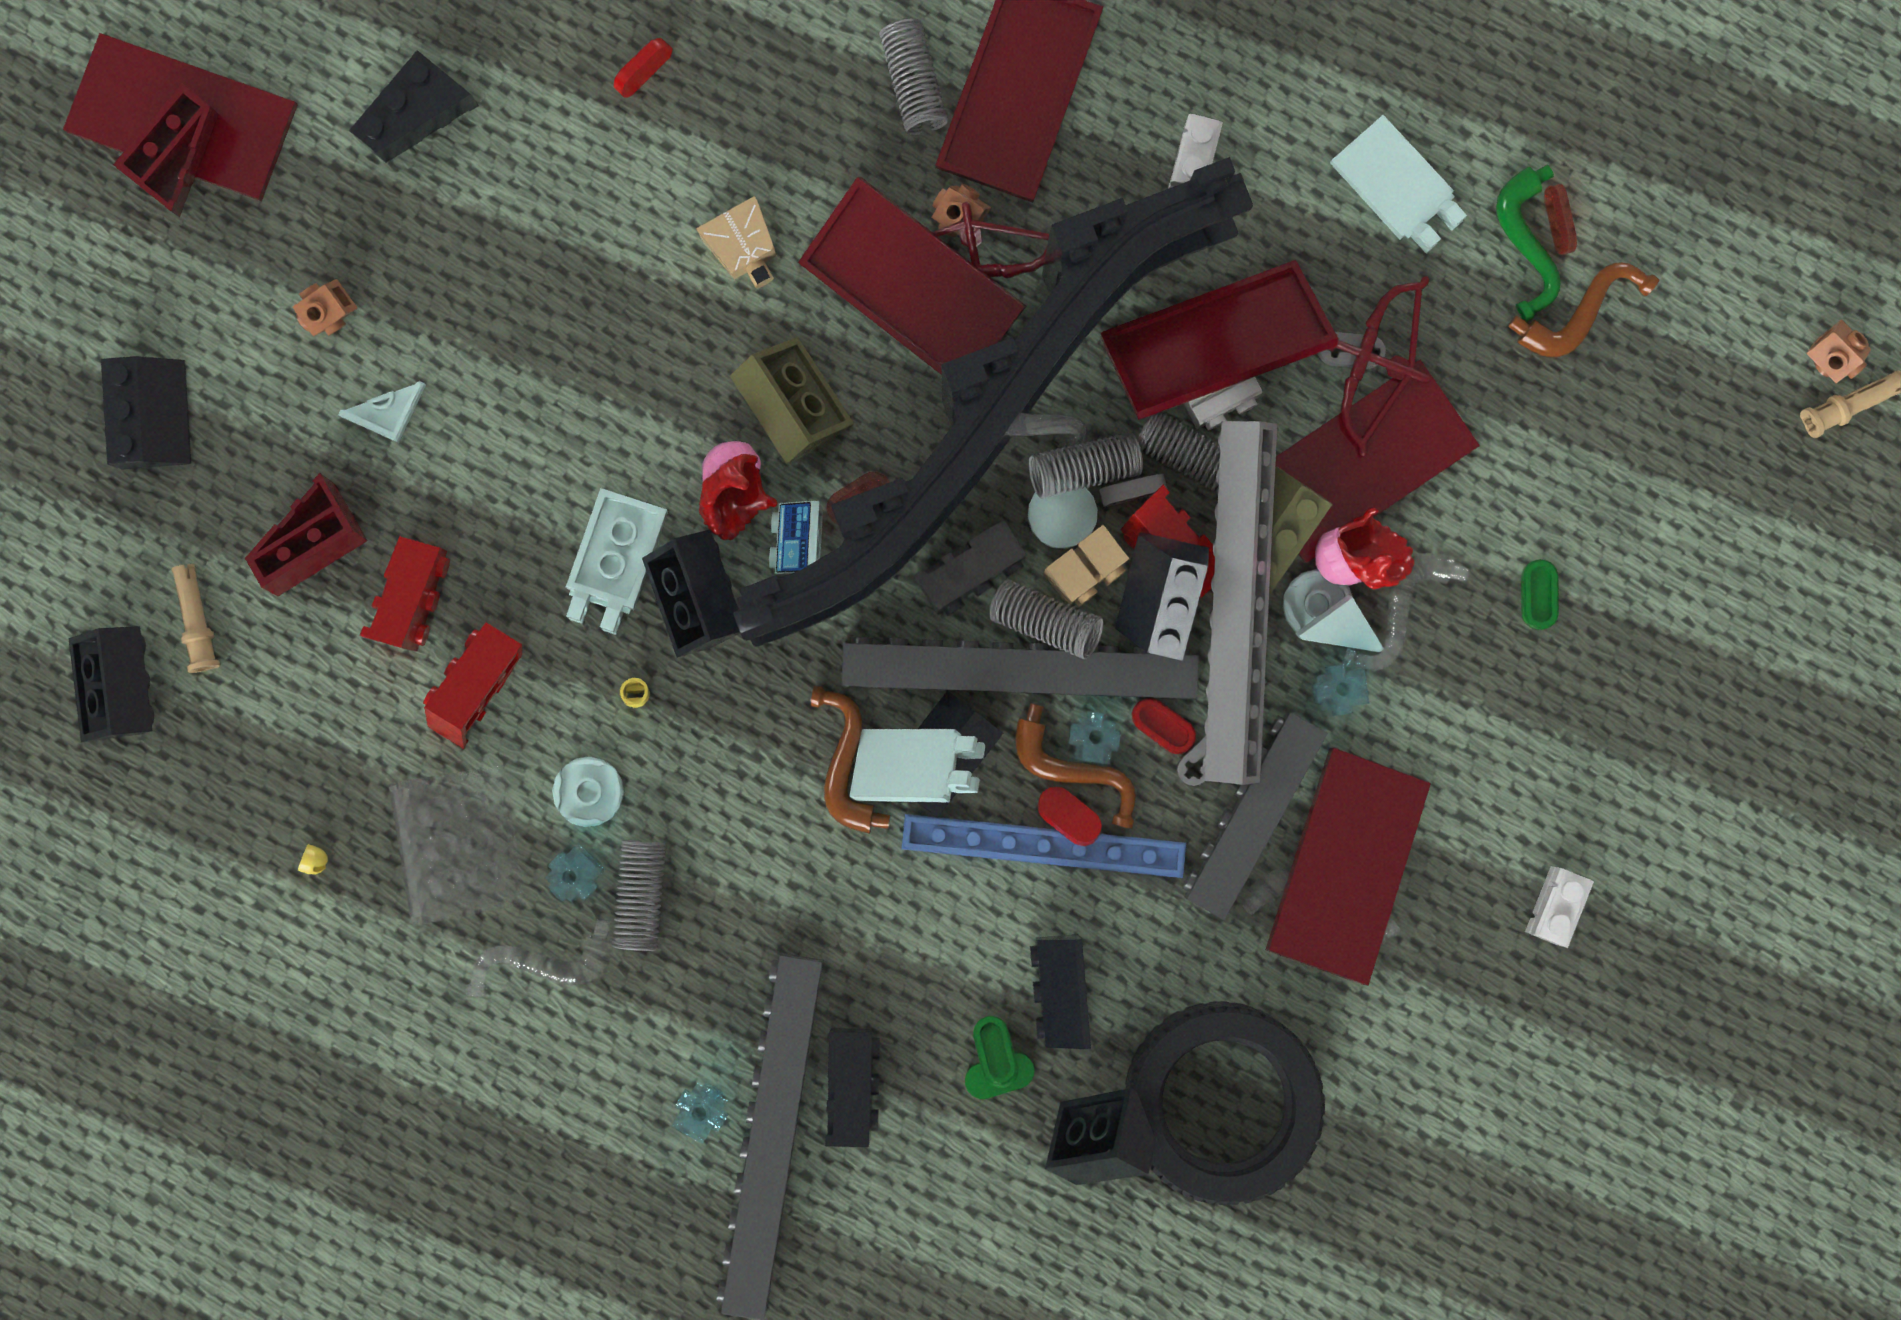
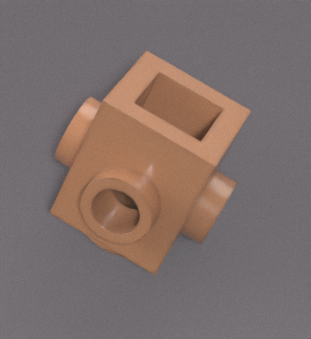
(954, 196)
(324, 308)
(1840, 352)

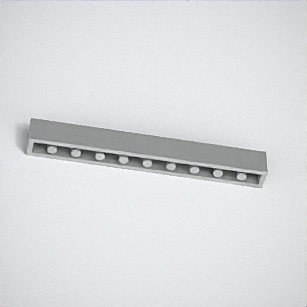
(1240, 601)

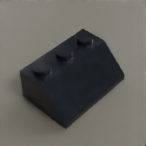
(145, 412)
(1162, 594)
(111, 683)
(955, 714)
(1061, 992)
(1101, 1138)

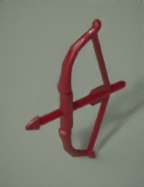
(971, 237)
(1396, 366)

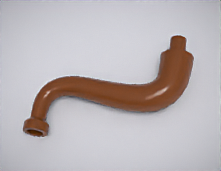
(1560, 343)
(1031, 755)
(837, 800)

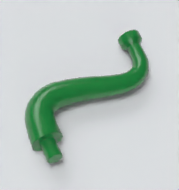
(1508, 208)

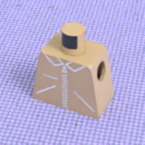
(741, 242)

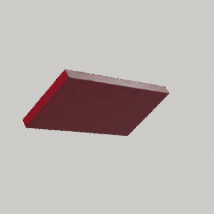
(129, 86)
(1018, 93)
(908, 279)
(1218, 339)
(1406, 450)
(1348, 866)

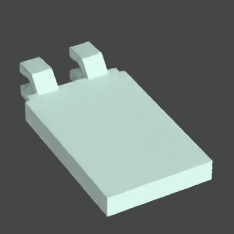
(1398, 183)
(610, 557)
(913, 765)

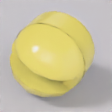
(634, 686)
(313, 860)

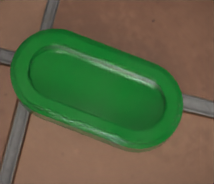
(1539, 594)
(995, 1052)
(981, 1089)

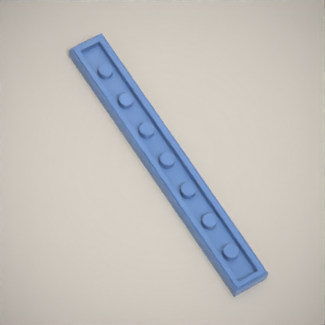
(1042, 846)

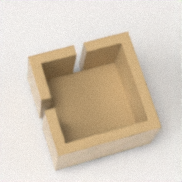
(1081, 570)

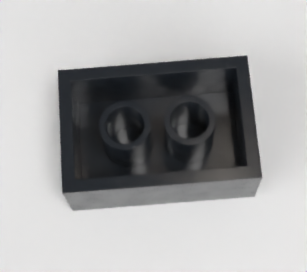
(693, 592)

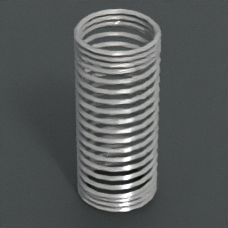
(936, 115)
(1155, 422)
(1116, 461)
(1086, 629)
(647, 943)

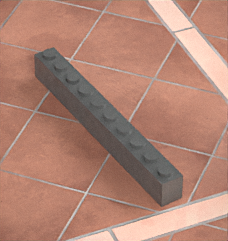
(1017, 670)
(772, 1136)

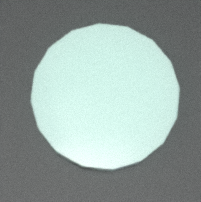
(1063, 518)
(1302, 605)
(600, 794)

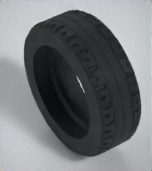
(1301, 1118)

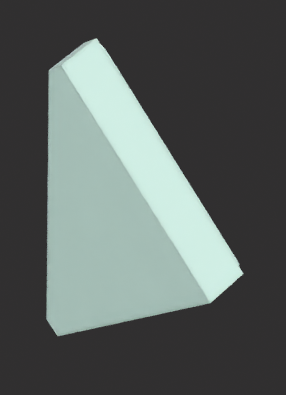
(388, 412)
(1342, 626)

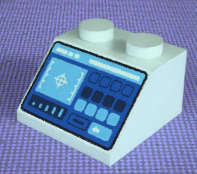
(798, 536)

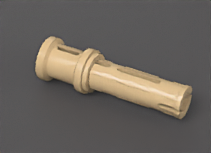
(1841, 408)
(196, 635)

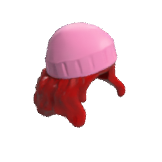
(732, 489)
(1364, 553)

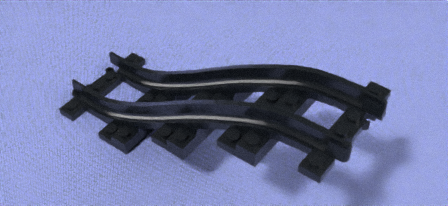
(1086, 272)

